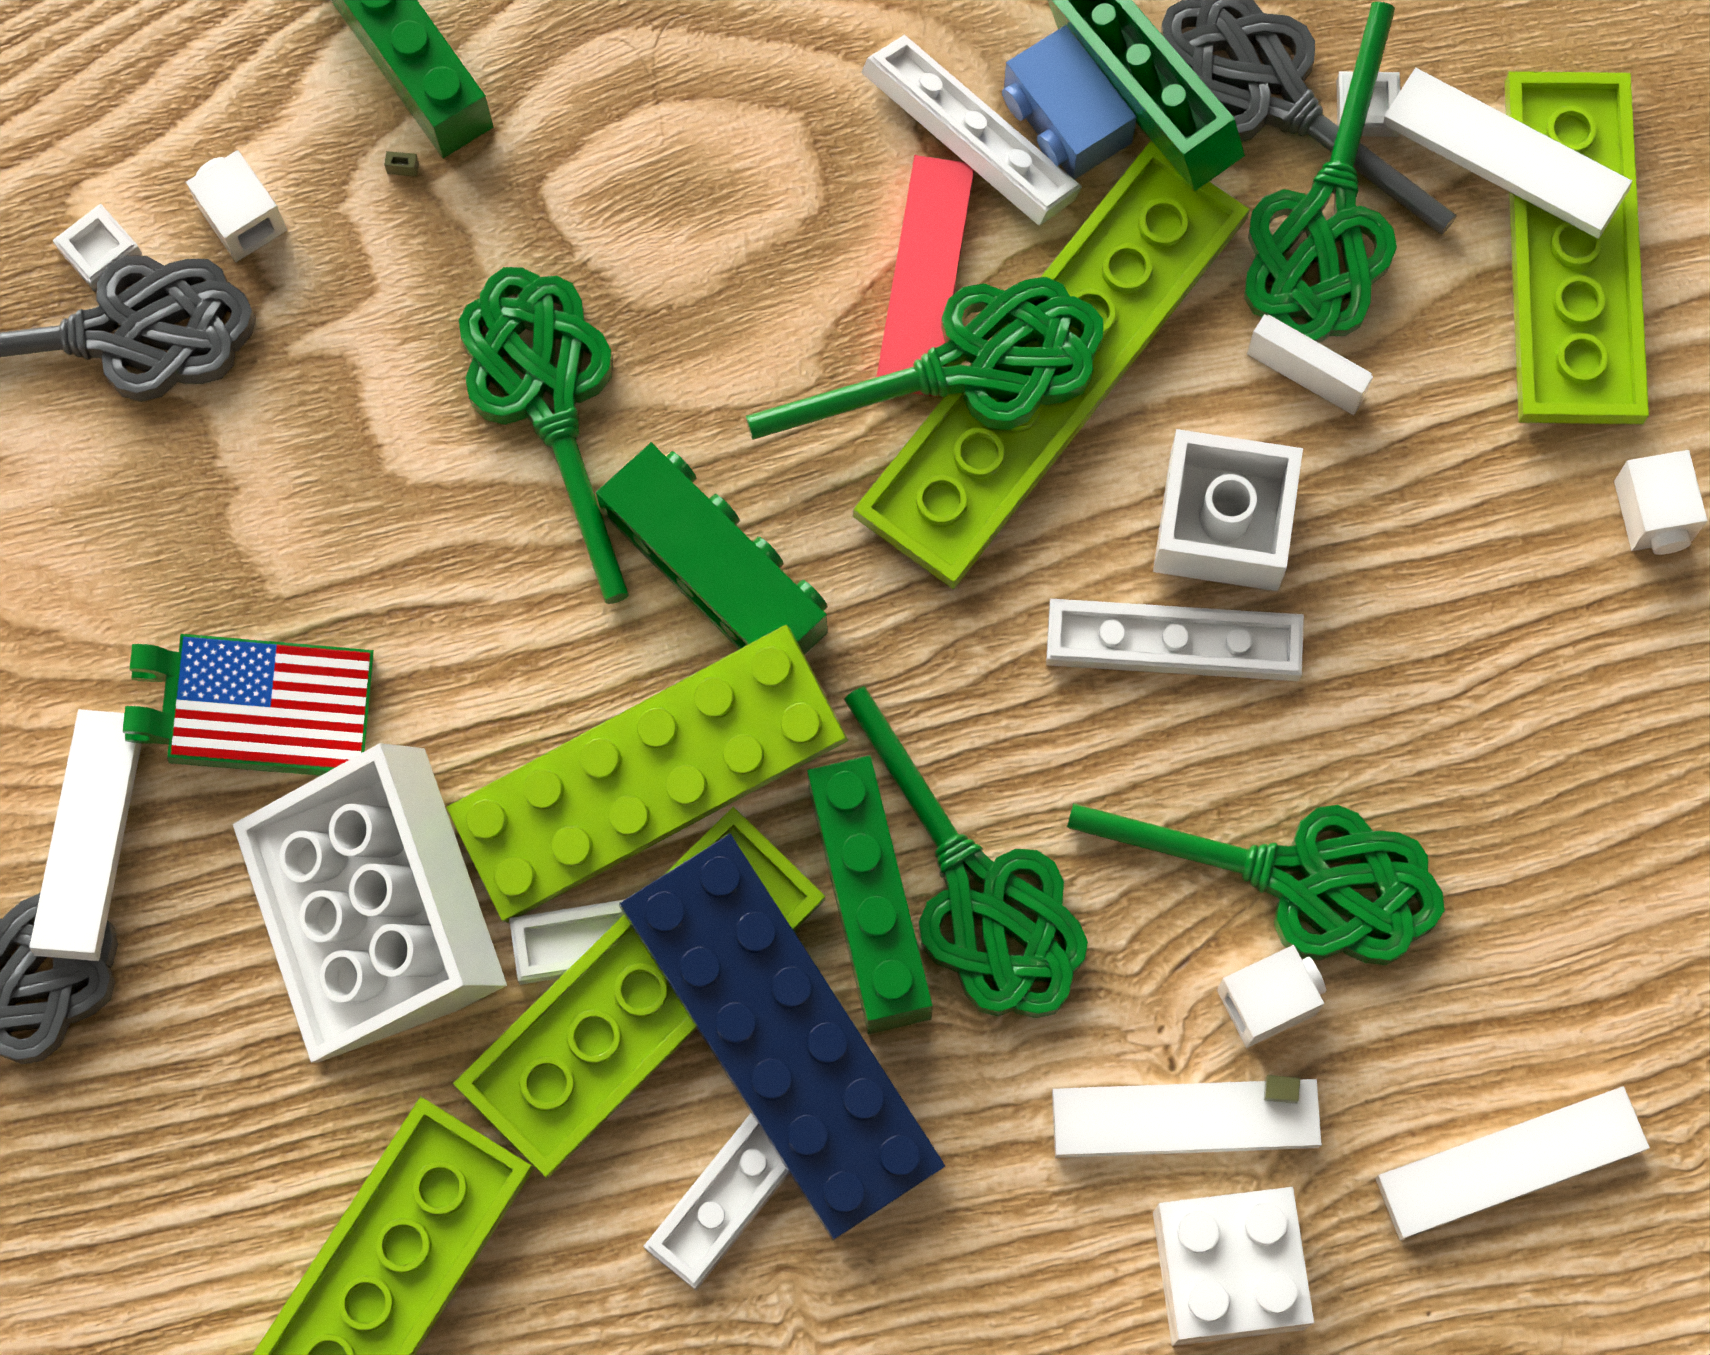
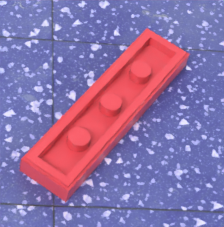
(925, 260)

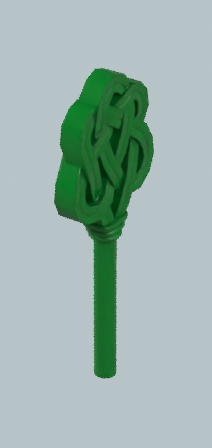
(1322, 302)
(535, 311)
(999, 366)
(1267, 868)
(1010, 974)

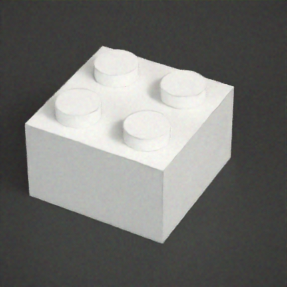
(1228, 510)
(1232, 1266)

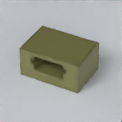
(401, 163)
(1281, 1089)

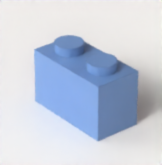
(1068, 103)

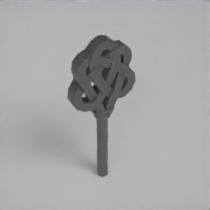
(1247, 85)
(147, 317)
(60, 984)

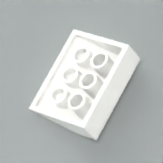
(368, 901)

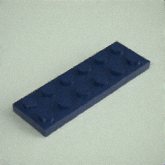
(781, 1036)

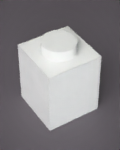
(236, 205)
(1660, 502)
(1272, 995)

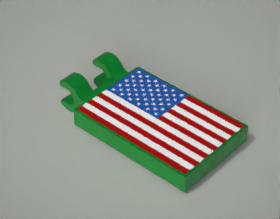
(254, 703)

